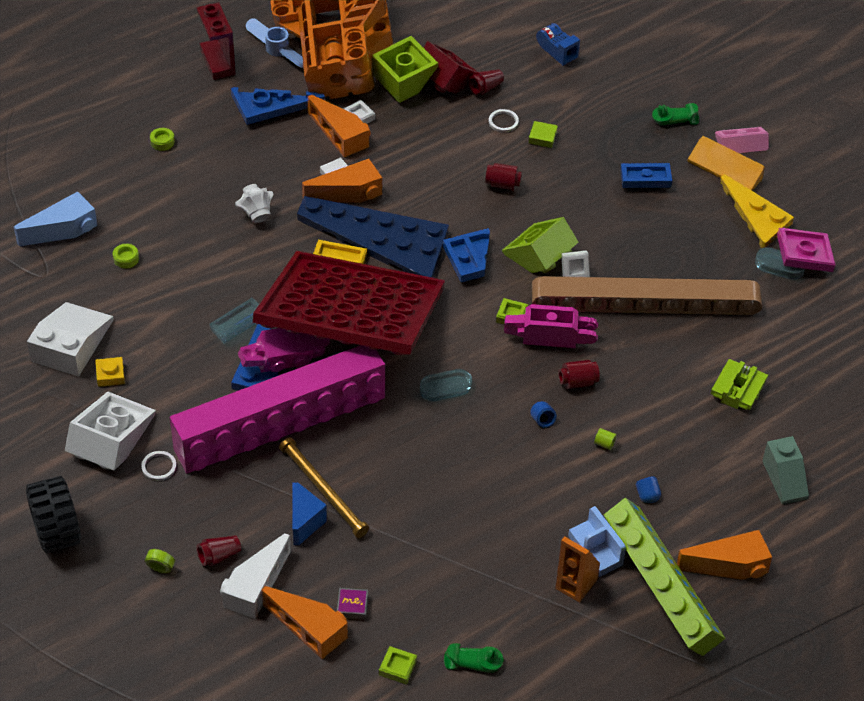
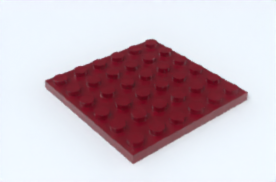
(350, 302)

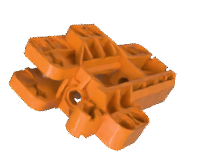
(342, 65)

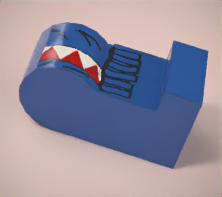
(558, 43)

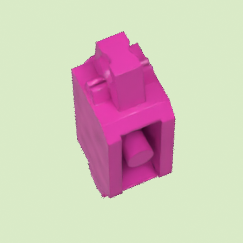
(552, 326)
(281, 350)

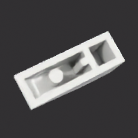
(244, 587)

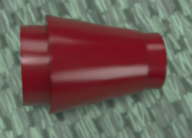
(485, 80)
(215, 550)

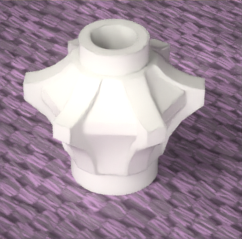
(255, 203)

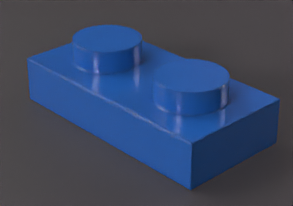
(646, 175)

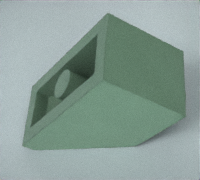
(786, 469)

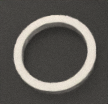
(503, 130)
(155, 454)

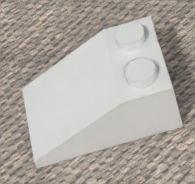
(68, 338)
(108, 430)

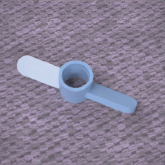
(275, 39)

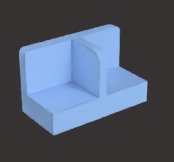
(600, 540)

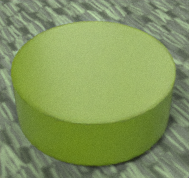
(162, 139)
(125, 256)
(159, 561)

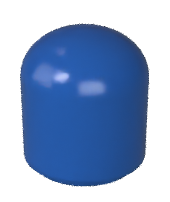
(540, 408)
(648, 490)

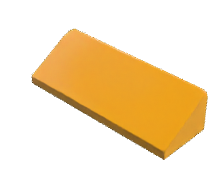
(722, 160)

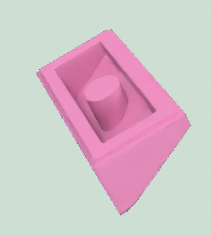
(744, 139)

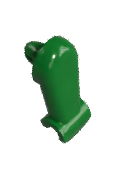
(667, 116)
(480, 659)

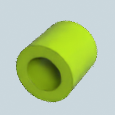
(605, 438)

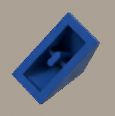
(307, 512)

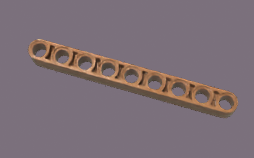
(649, 295)

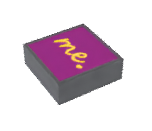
(353, 603)

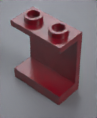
(220, 49)

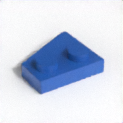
(468, 254)

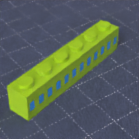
(664, 577)

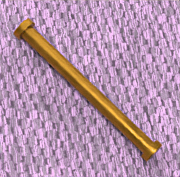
(359, 528)

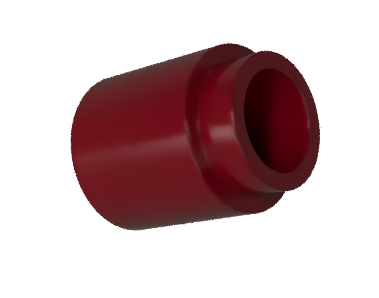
(503, 176)
(579, 374)

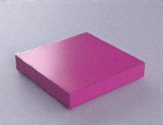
(806, 249)

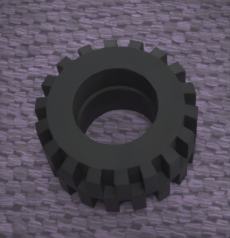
(53, 514)

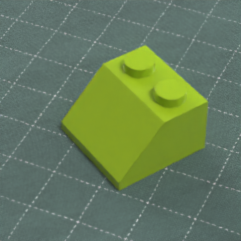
(403, 68)
(541, 245)

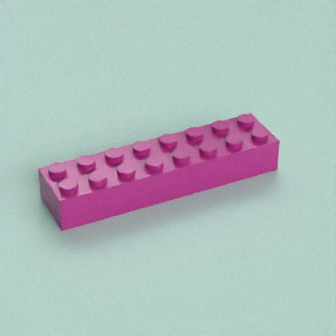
(277, 407)

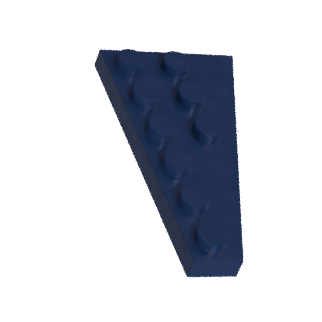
(387, 236)

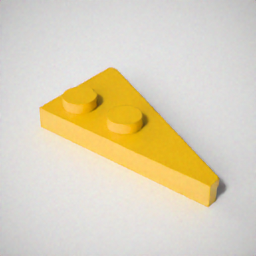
(758, 212)

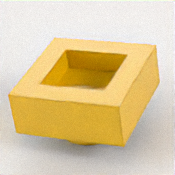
(110, 371)

